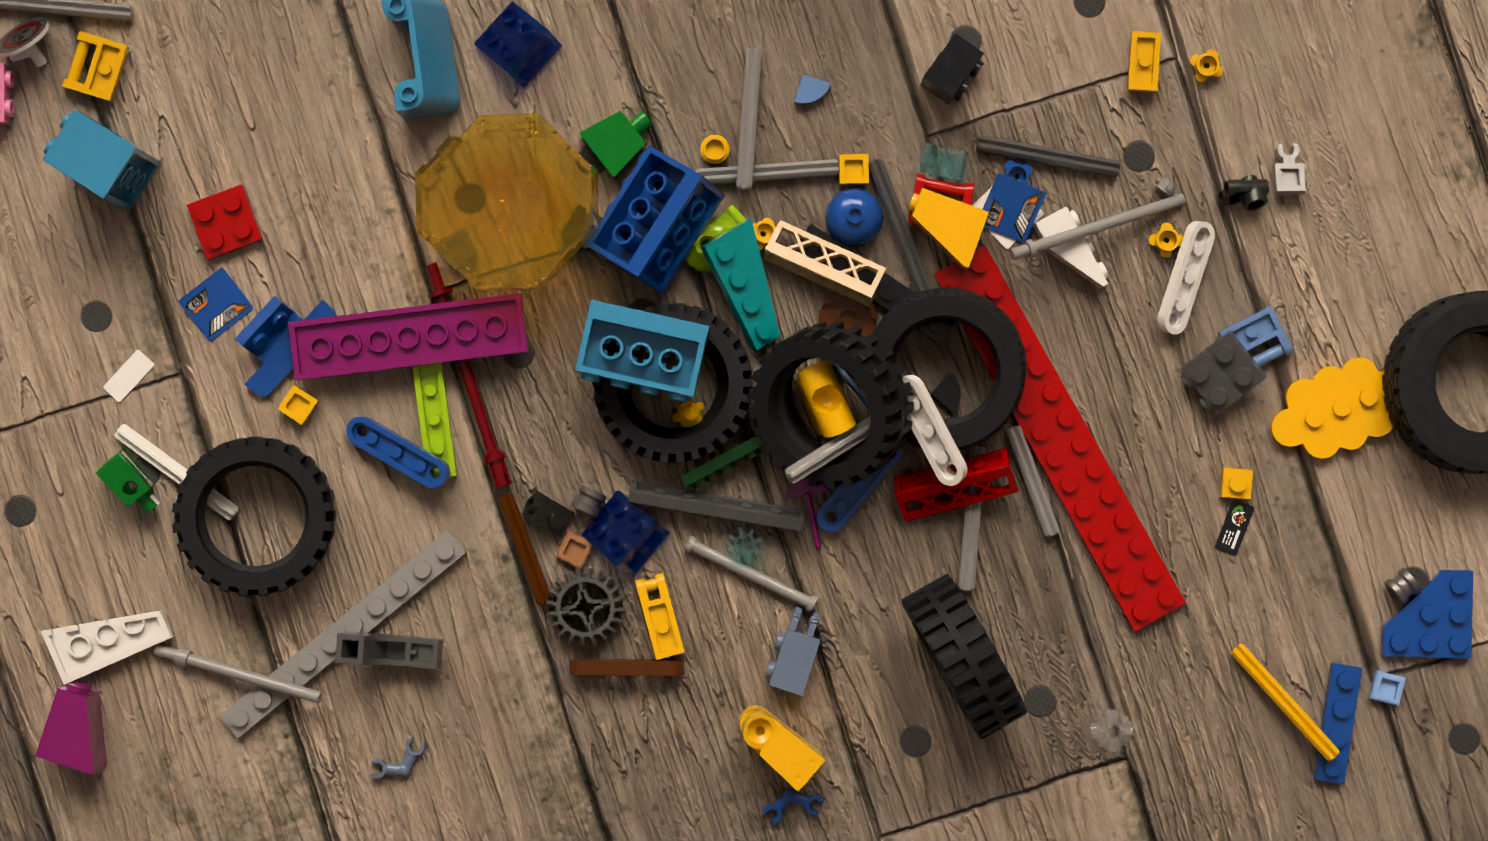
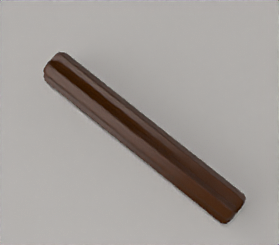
(524, 549)

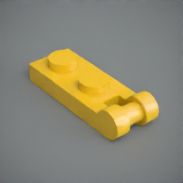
(660, 617)

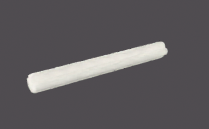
(171, 468)

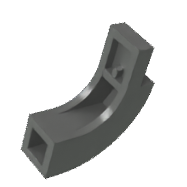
(388, 650)

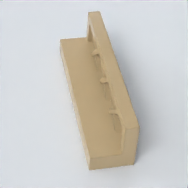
(820, 273)

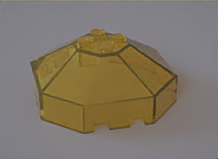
(507, 202)

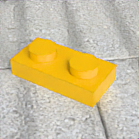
(1144, 61)

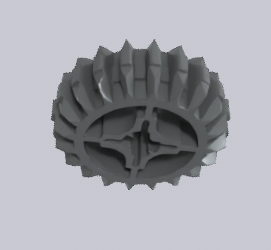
(561, 611)

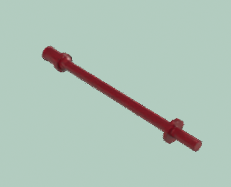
(494, 457)

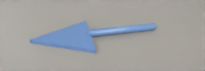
(844, 375)

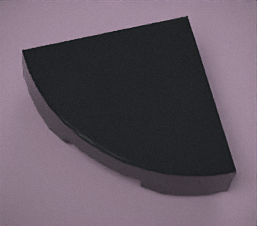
(948, 392)

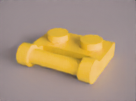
(104, 68)

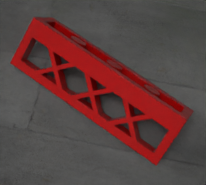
(981, 472)

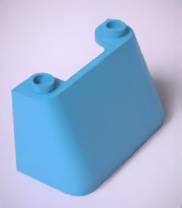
(436, 81)

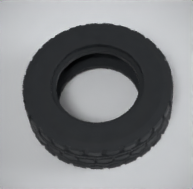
(1411, 383)

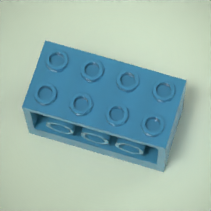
(100, 160)
(638, 330)

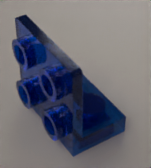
(518, 44)
(625, 534)

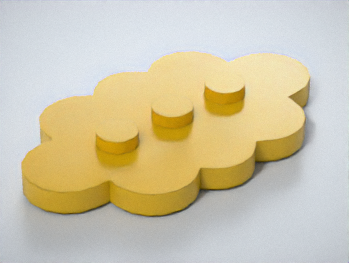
(1333, 410)

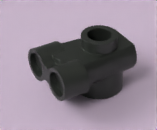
(1247, 190)

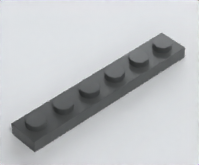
(708, 504)

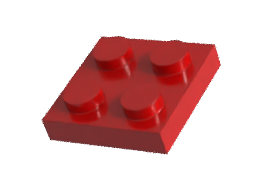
(225, 222)

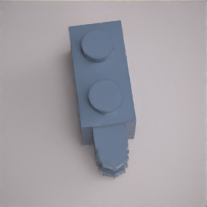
(795, 656)

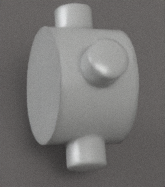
(1165, 187)

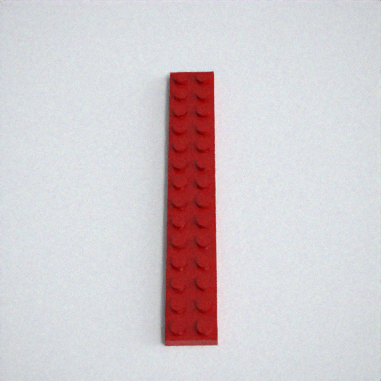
(1073, 460)

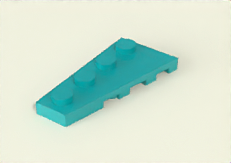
(741, 276)

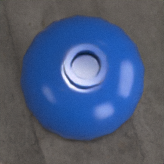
(854, 217)

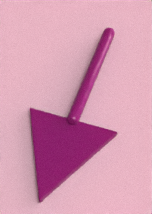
(803, 489)

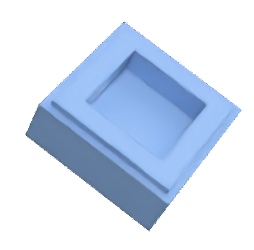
(1387, 688)

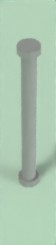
(751, 574)

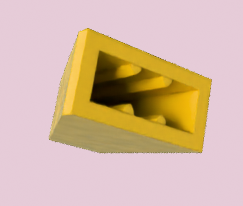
(949, 224)

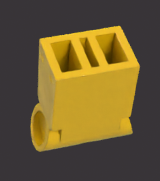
(824, 400)
(780, 746)

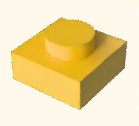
(853, 169)
(298, 405)
(1236, 483)

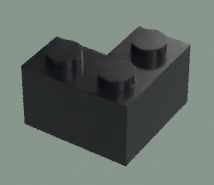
(951, 68)

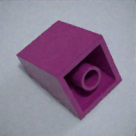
(75, 730)

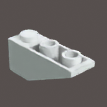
(1076, 253)

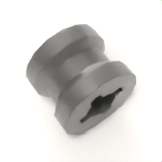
(588, 500)
(1403, 586)

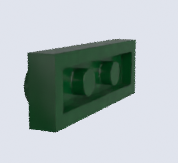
(723, 462)

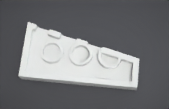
(97, 644)

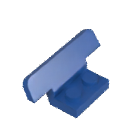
(269, 341)

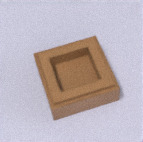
(574, 550)

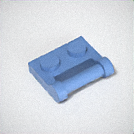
(1258, 329)

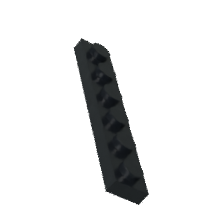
(889, 291)

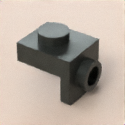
(547, 513)

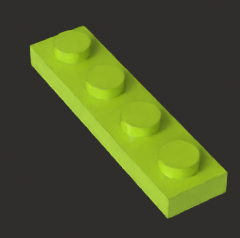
(434, 414)

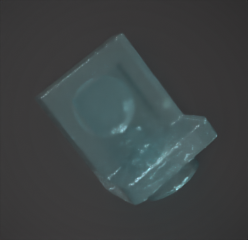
(943, 162)

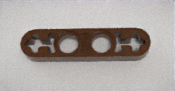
(626, 667)

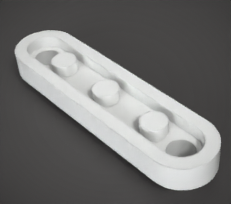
(1186, 277)
(934, 435)

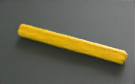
(1285, 702)

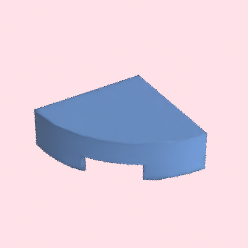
(811, 90)

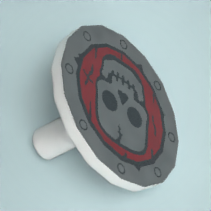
(21, 40)

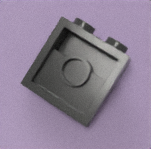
(1222, 373)

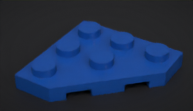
(1434, 620)

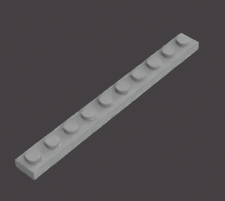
(359, 619)

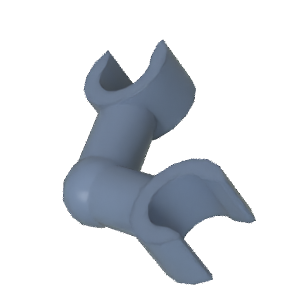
(400, 769)

